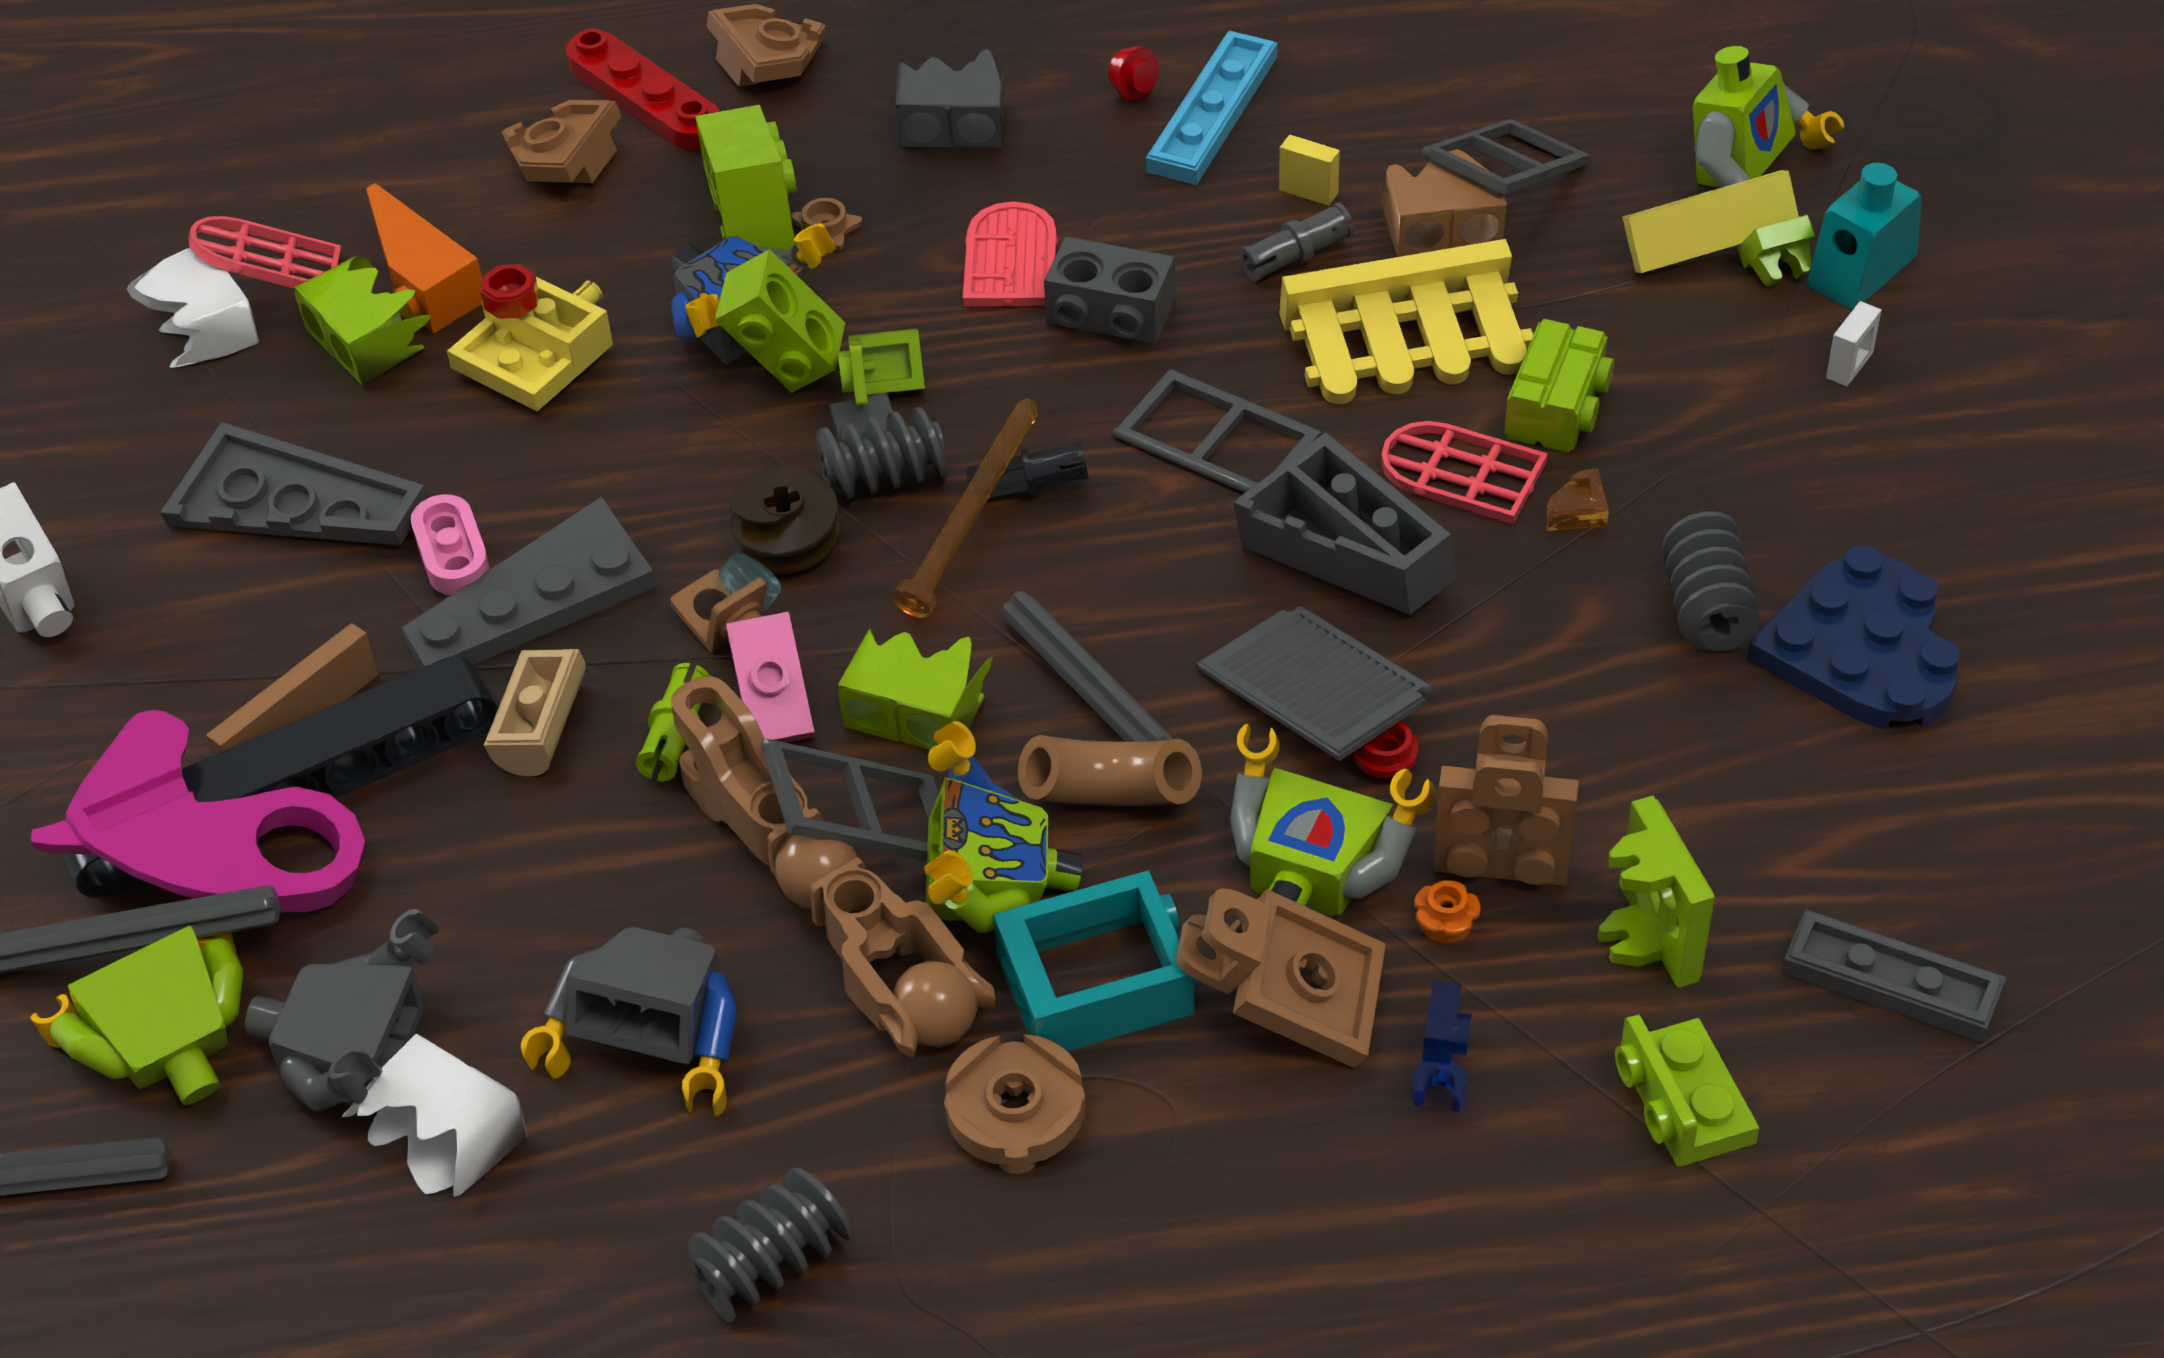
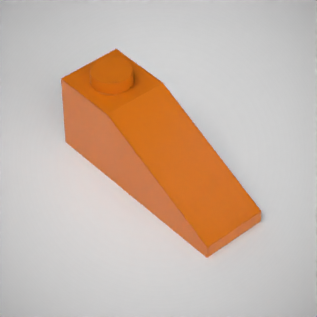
(425, 261)

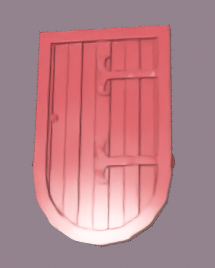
(1008, 256)

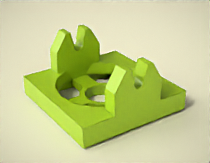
(1654, 861)

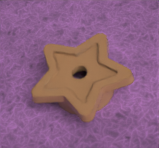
(832, 215)

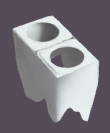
(204, 303)
(451, 1112)

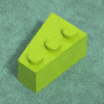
(748, 175)

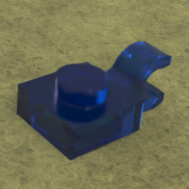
(1445, 1035)

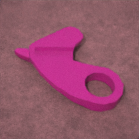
(150, 826)

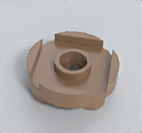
(1014, 1135)

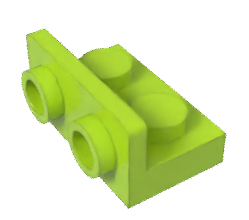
(1684, 1090)

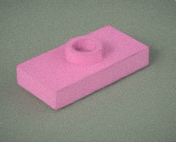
(771, 676)

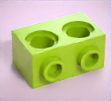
(780, 321)

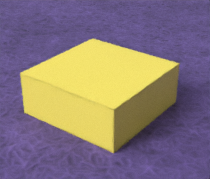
(1309, 170)

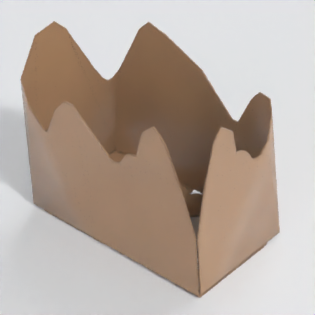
(1440, 209)

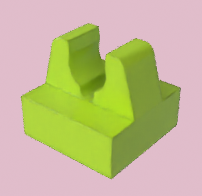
(1777, 241)

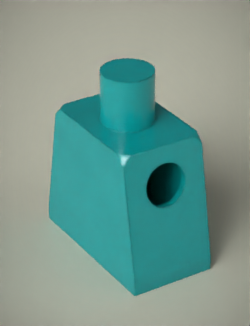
(1866, 237)

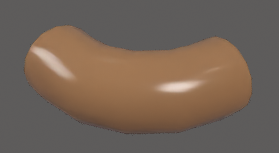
(1109, 771)

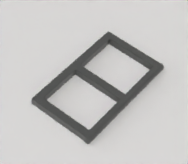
(1532, 171)
(1237, 410)
(853, 770)

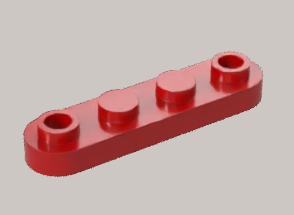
(638, 86)

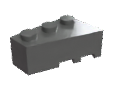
(1347, 528)

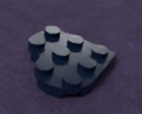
(1864, 641)

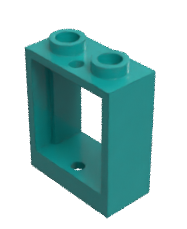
(1104, 1009)

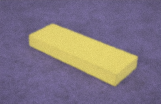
(1708, 221)

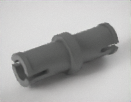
(1296, 242)

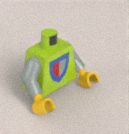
(1749, 119)
(1317, 838)

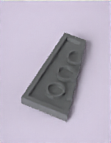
(288, 490)

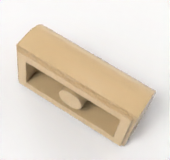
(535, 710)

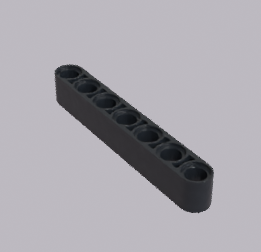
(332, 749)

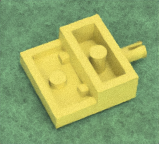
(539, 352)

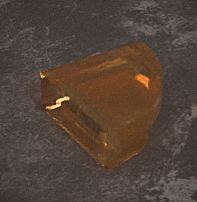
(1578, 503)

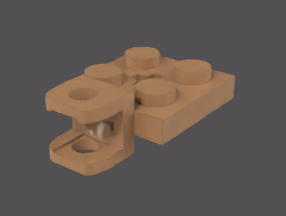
(1511, 791)
(1265, 959)

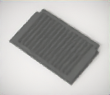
(1317, 681)

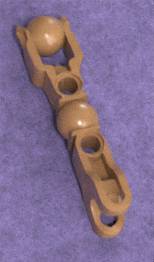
(732, 784)

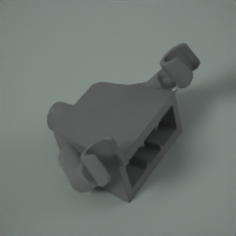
(346, 1017)

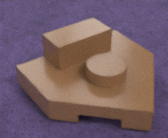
(761, 47)
(567, 146)

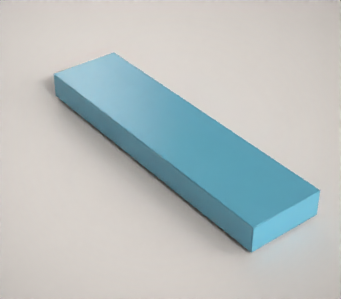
(1211, 108)

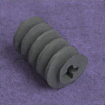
(881, 451)
(1710, 582)
(764, 1238)

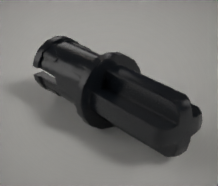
(1039, 470)

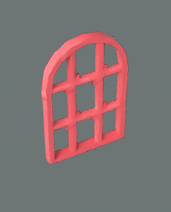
(214, 227)
(1475, 484)

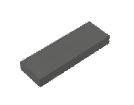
(1894, 975)

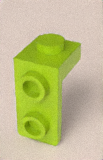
(881, 364)

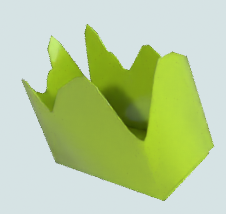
(354, 323)
(907, 696)

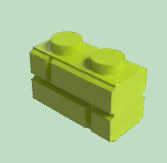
(1558, 385)

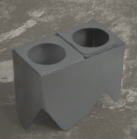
(951, 104)

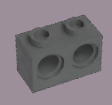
(1110, 289)

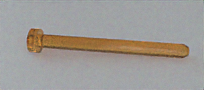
(916, 594)

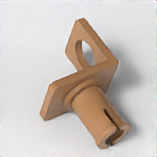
(739, 606)

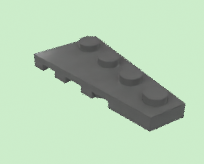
(541, 588)

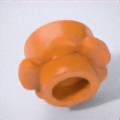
(1443, 923)

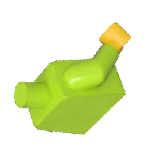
(154, 1013)

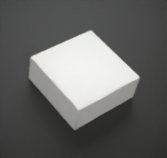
(1853, 343)

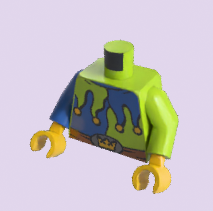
(985, 843)

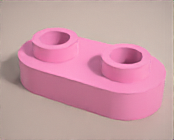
(449, 542)

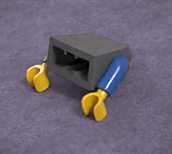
(701, 277)
(645, 997)

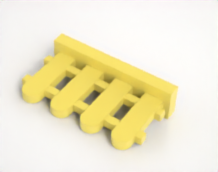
(1398, 290)

